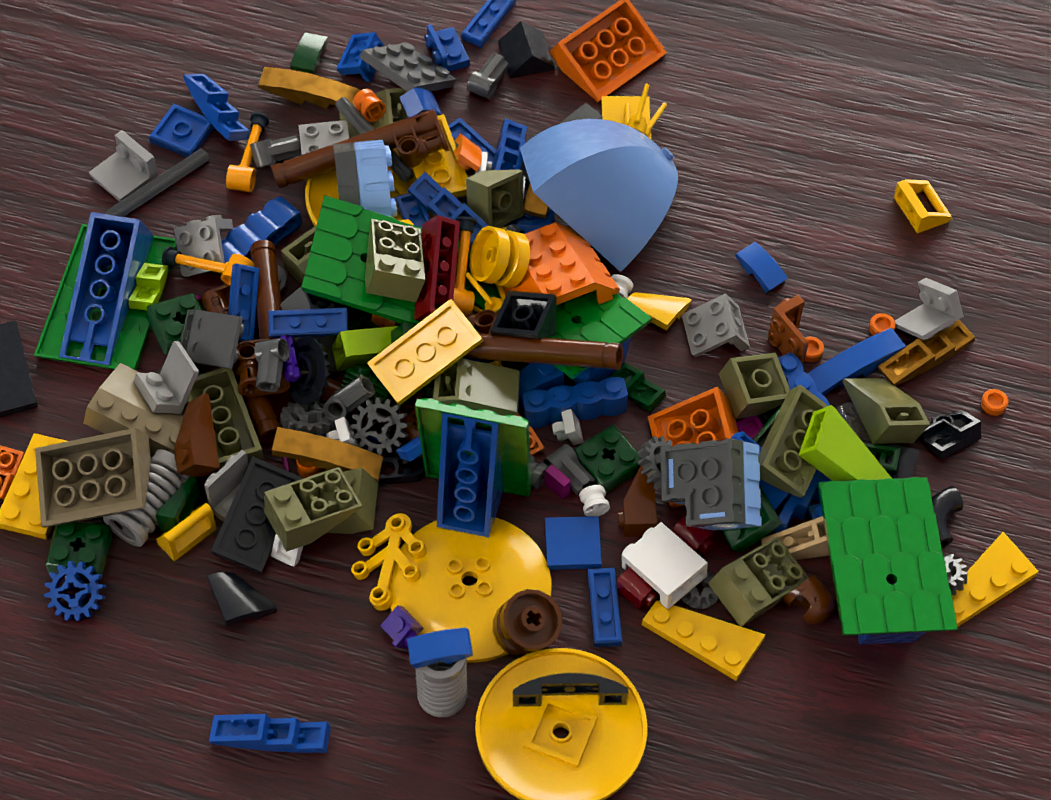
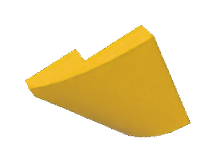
(660, 307)

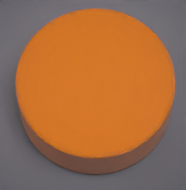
(880, 323)
(814, 350)
(994, 402)

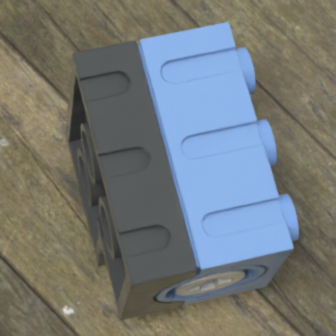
(365, 176)
(714, 483)

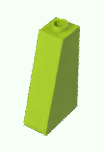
(360, 346)
(837, 450)

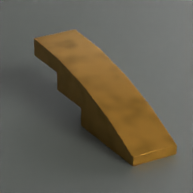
(304, 86)
(926, 354)
(324, 452)

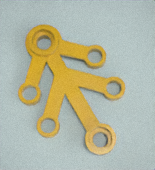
(388, 557)

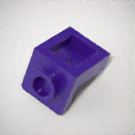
(401, 626)

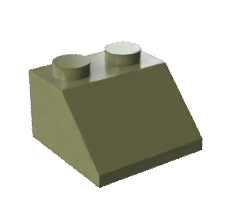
(496, 196)
(754, 384)

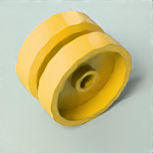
(499, 257)

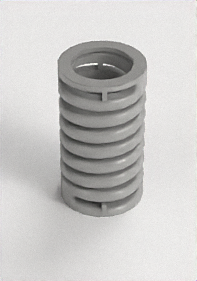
(161, 486)
(442, 687)

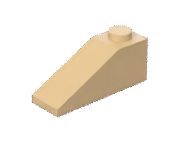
(804, 540)

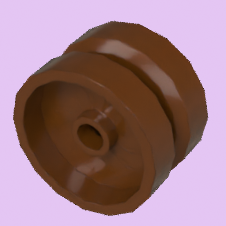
(527, 622)

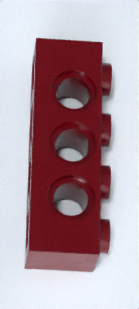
(440, 252)

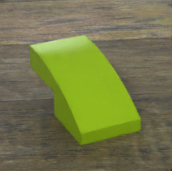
(149, 286)

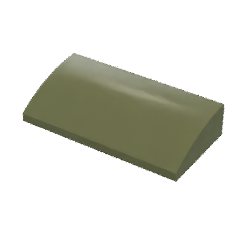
(779, 455)

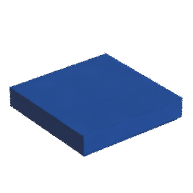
(181, 131)
(573, 543)

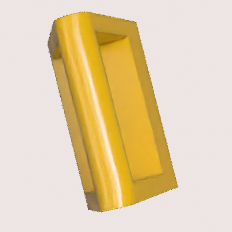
(913, 208)
(188, 532)

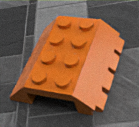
(564, 266)

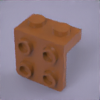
(784, 328)

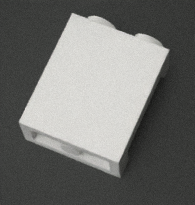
(665, 563)

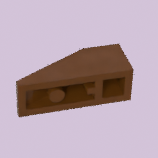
(196, 441)
(638, 507)

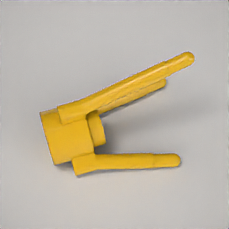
(638, 121)
(491, 303)

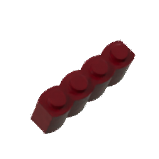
(638, 590)

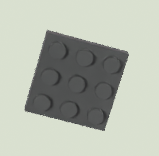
(408, 67)

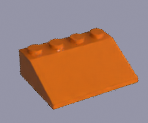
(608, 50)
(695, 421)

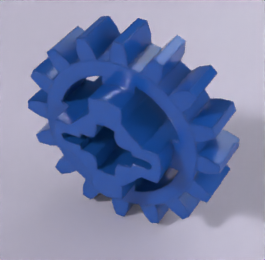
(73, 580)

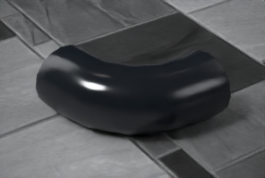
(946, 504)

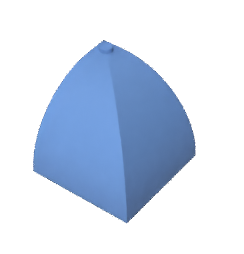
(603, 183)

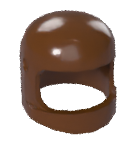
(814, 598)

